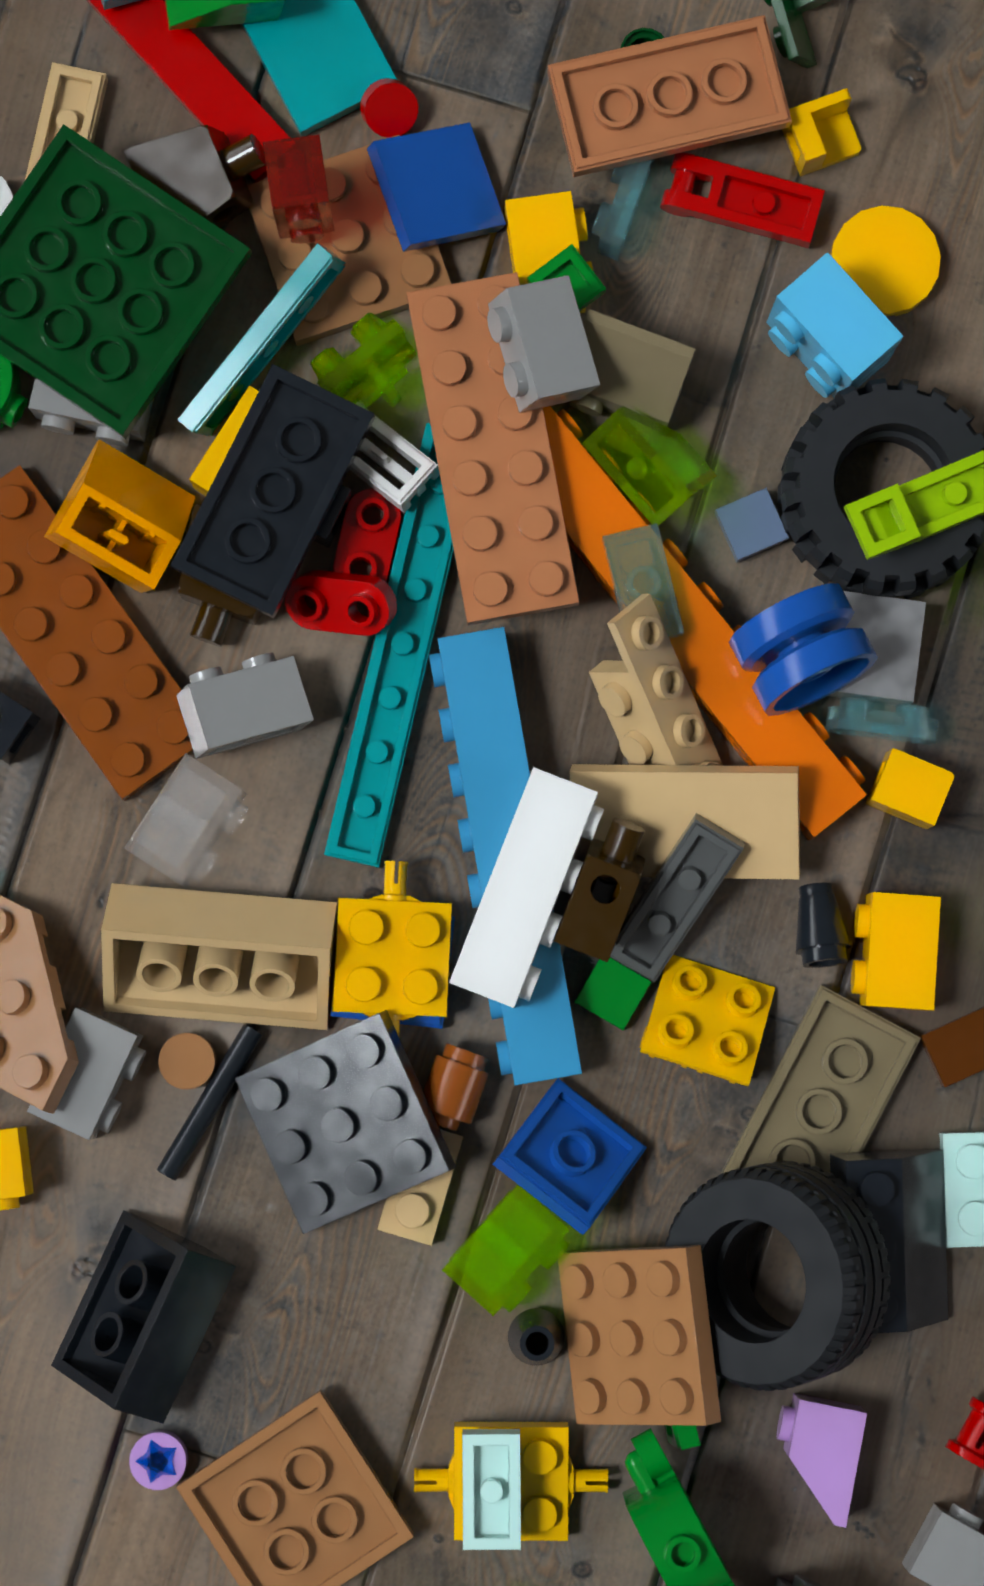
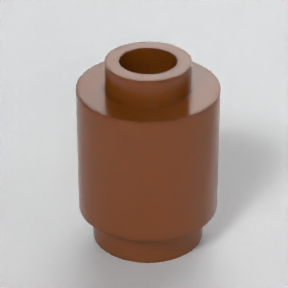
(455, 1086)

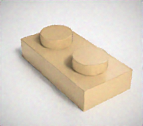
(418, 1209)

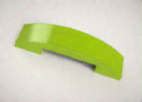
(919, 507)

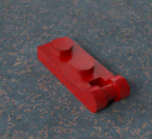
(743, 199)

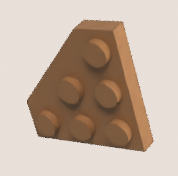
(34, 1043)

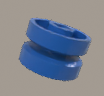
(803, 649)

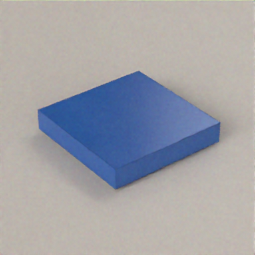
(436, 186)
(570, 1156)

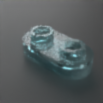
(905, 725)

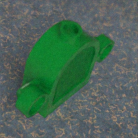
(669, 1520)

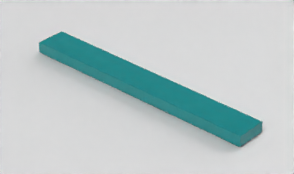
(394, 679)

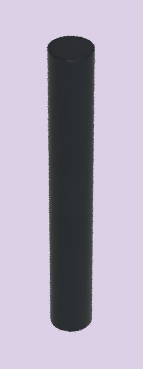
(209, 1102)

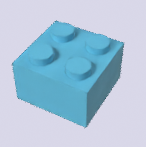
(832, 328)

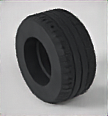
(840, 1260)

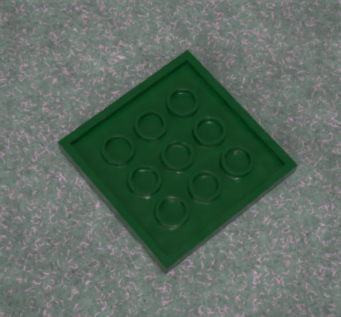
(105, 280)

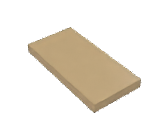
(746, 801)

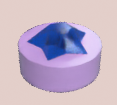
(158, 1459)

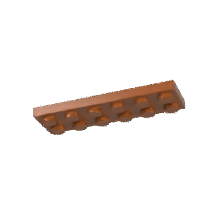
(85, 647)

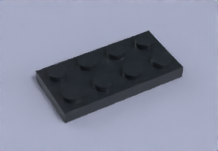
(273, 491)

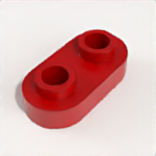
(368, 542)
(337, 600)

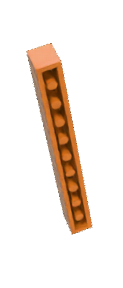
(718, 682)

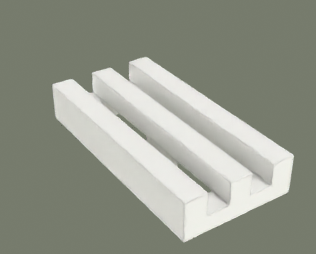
(411, 483)

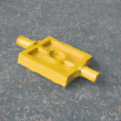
(392, 953)
(546, 1478)

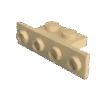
(650, 695)

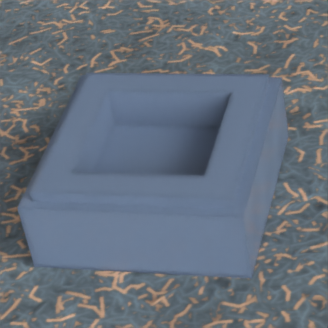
(751, 525)

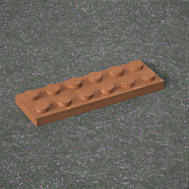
(490, 460)

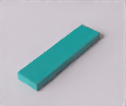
(262, 341)

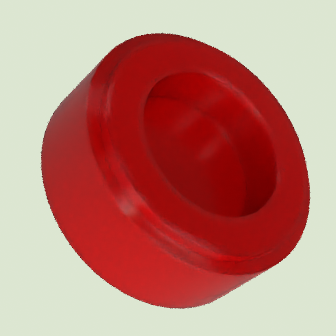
(389, 107)

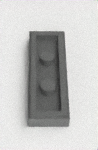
(676, 897)

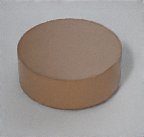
(187, 1061)

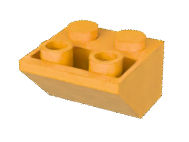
(122, 518)

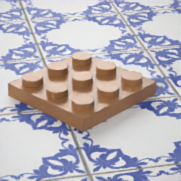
(364, 238)
(639, 1336)
(296, 1503)

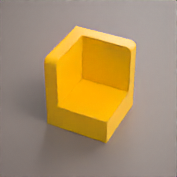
(822, 133)
(910, 788)

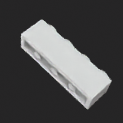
(525, 887)

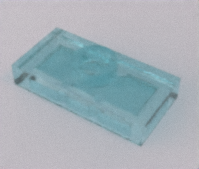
(640, 567)

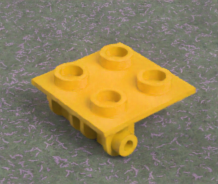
(707, 1020)

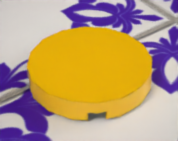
(889, 257)

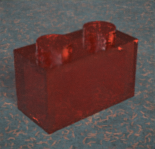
(299, 188)

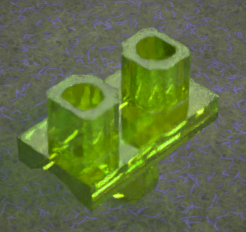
(371, 368)

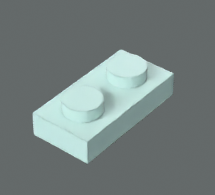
(963, 1188)
(491, 1489)

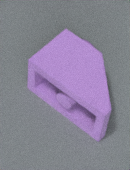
(825, 1447)

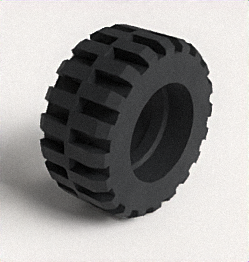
(810, 472)

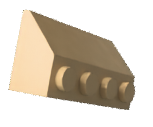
(218, 956)

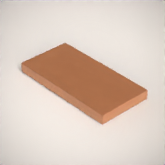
(669, 96)

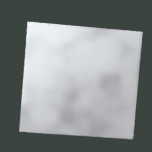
(896, 635)

